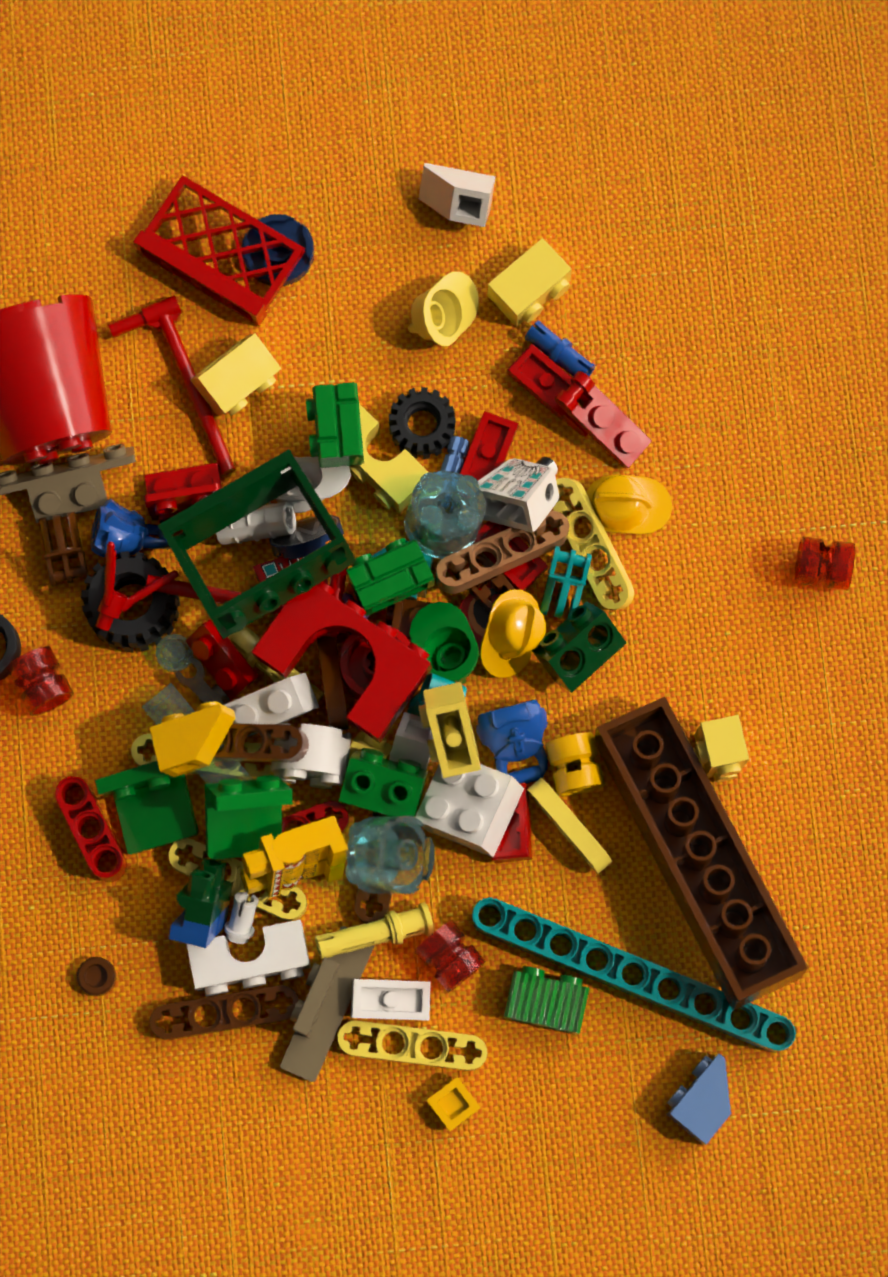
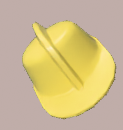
(445, 309)

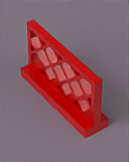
(204, 277)

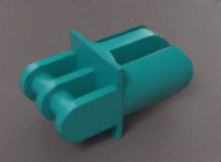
(565, 581)

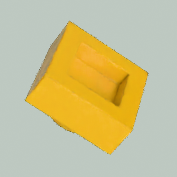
(453, 1104)

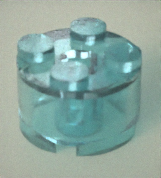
(445, 513)
(389, 855)

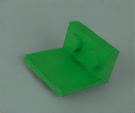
(150, 806)

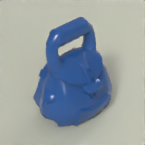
(125, 529)
(515, 735)

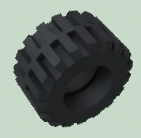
(140, 631)

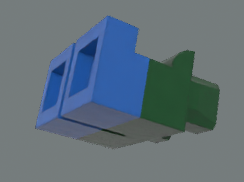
(205, 904)

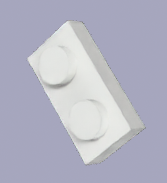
(390, 999)

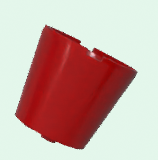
(50, 380)

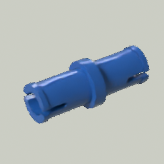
(558, 350)

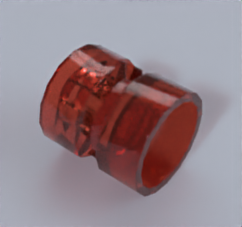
(824, 563)
(39, 678)
(449, 956)

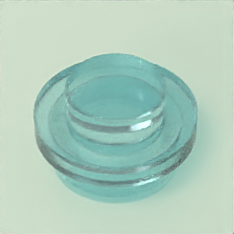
(174, 653)

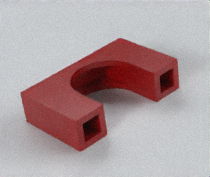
(317, 613)

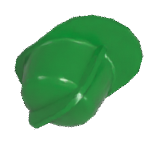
(448, 640)

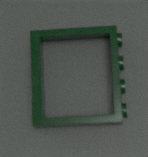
(231, 505)

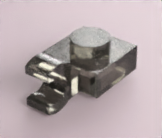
(200, 688)

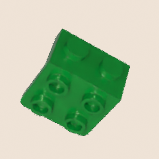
(242, 813)

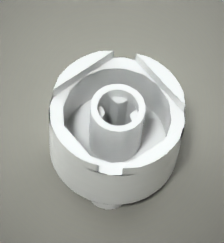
(324, 761)

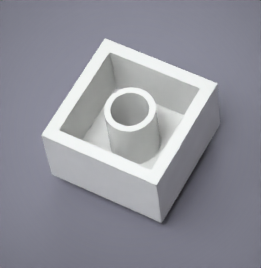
(471, 807)

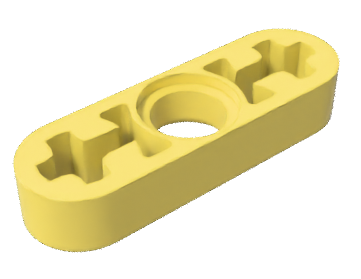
(569, 825)

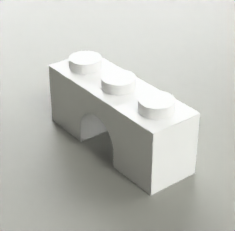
(283, 955)

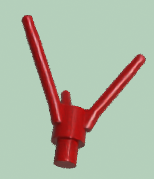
(115, 602)

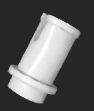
(240, 926)

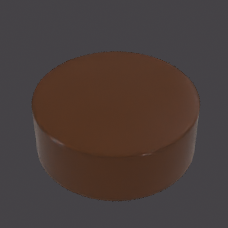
(96, 976)

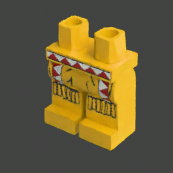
(295, 857)

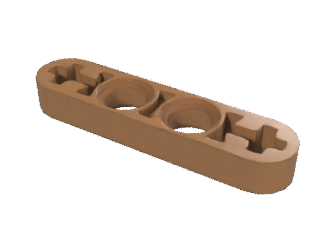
(505, 556)

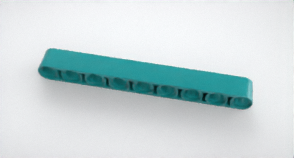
(612, 975)

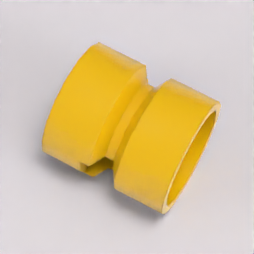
(572, 751)

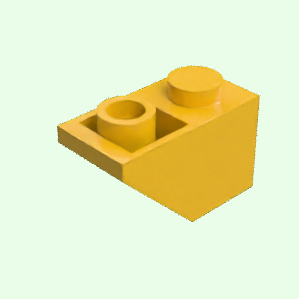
(191, 740)

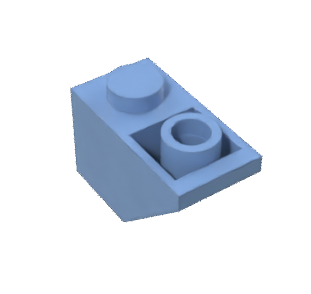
(706, 1101)

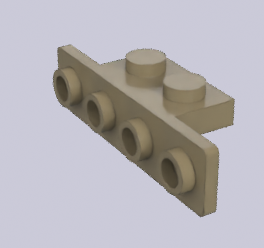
(68, 485)
(322, 1011)

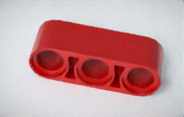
(81, 813)

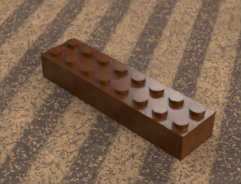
(699, 853)

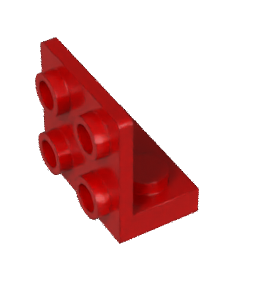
(178, 489)

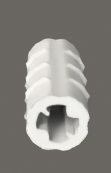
(266, 522)

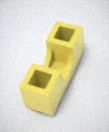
(391, 479)

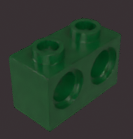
(584, 652)

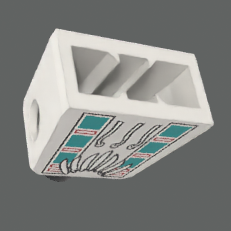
(520, 493)

